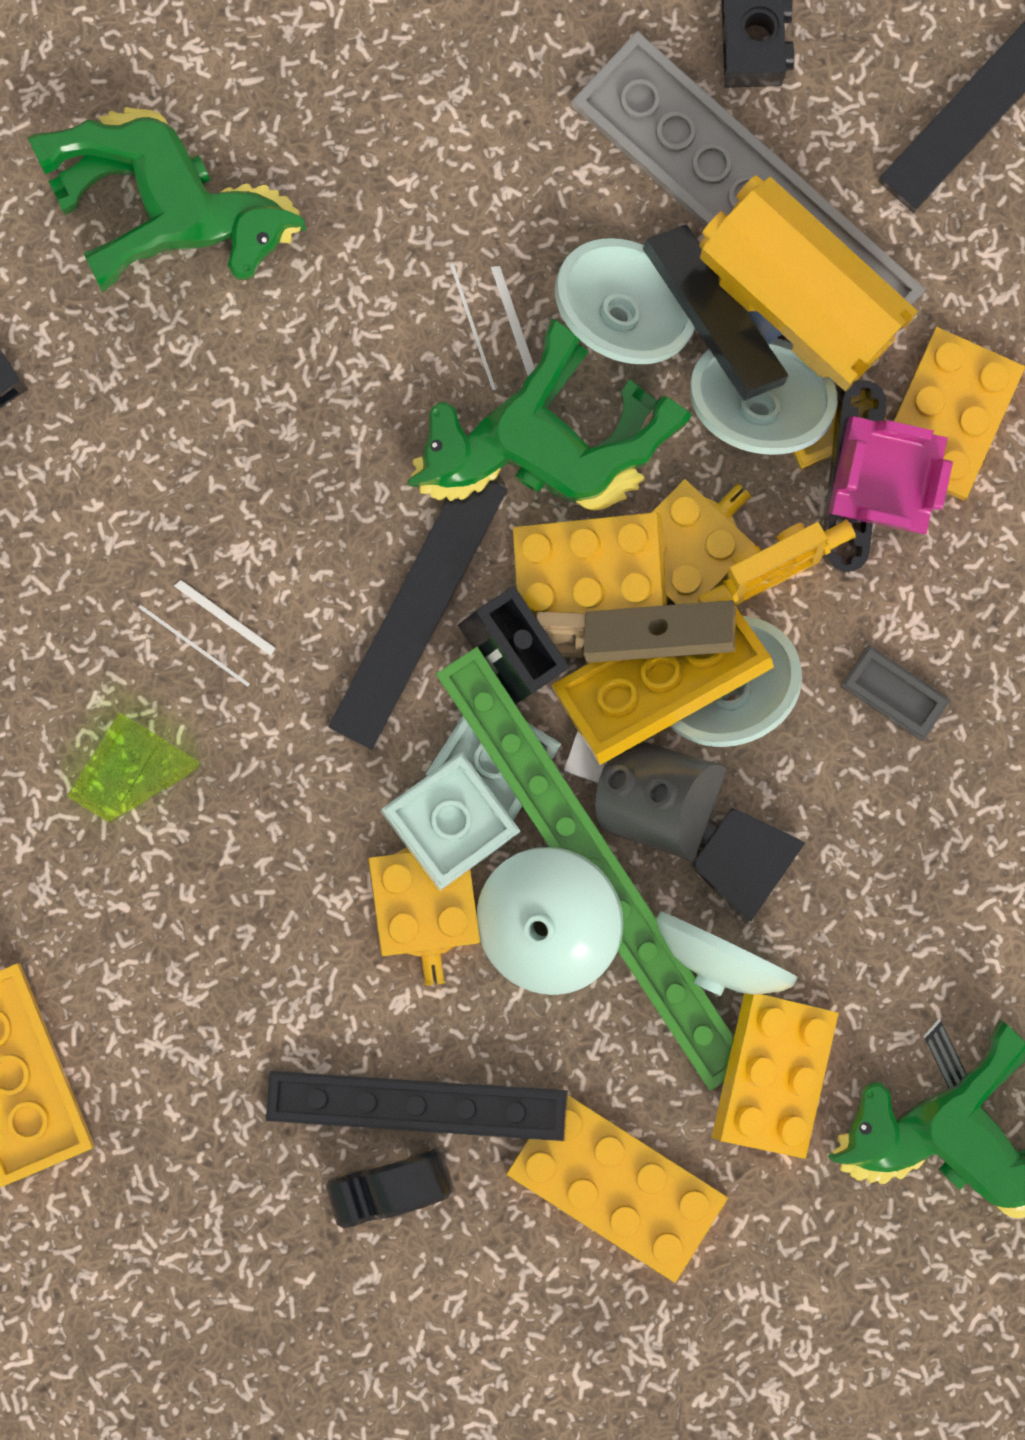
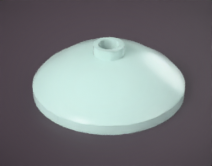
(620, 303)
(770, 422)
(761, 703)
(573, 903)
(721, 962)

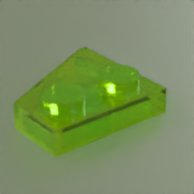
(129, 770)

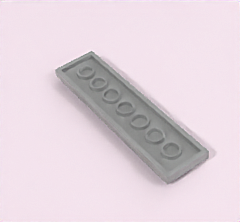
(701, 149)

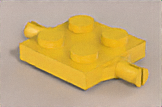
(699, 540)
(794, 552)
(418, 917)

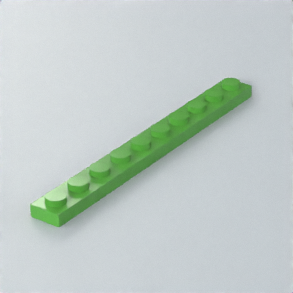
(569, 827)

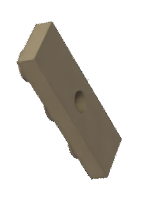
(660, 631)

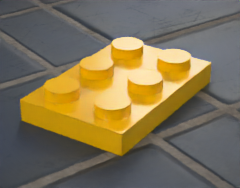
(960, 396)
(591, 564)
(775, 1075)

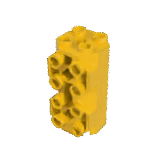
(804, 282)

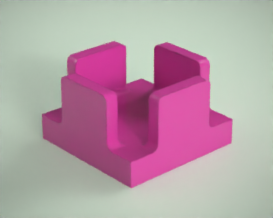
(890, 475)

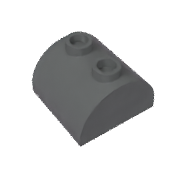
(658, 798)

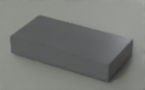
(895, 693)

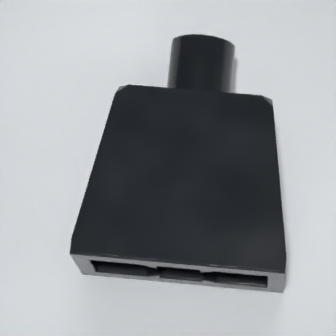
(744, 860)

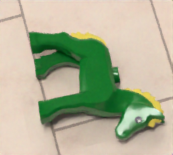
(172, 193)
(542, 444)
(944, 1125)

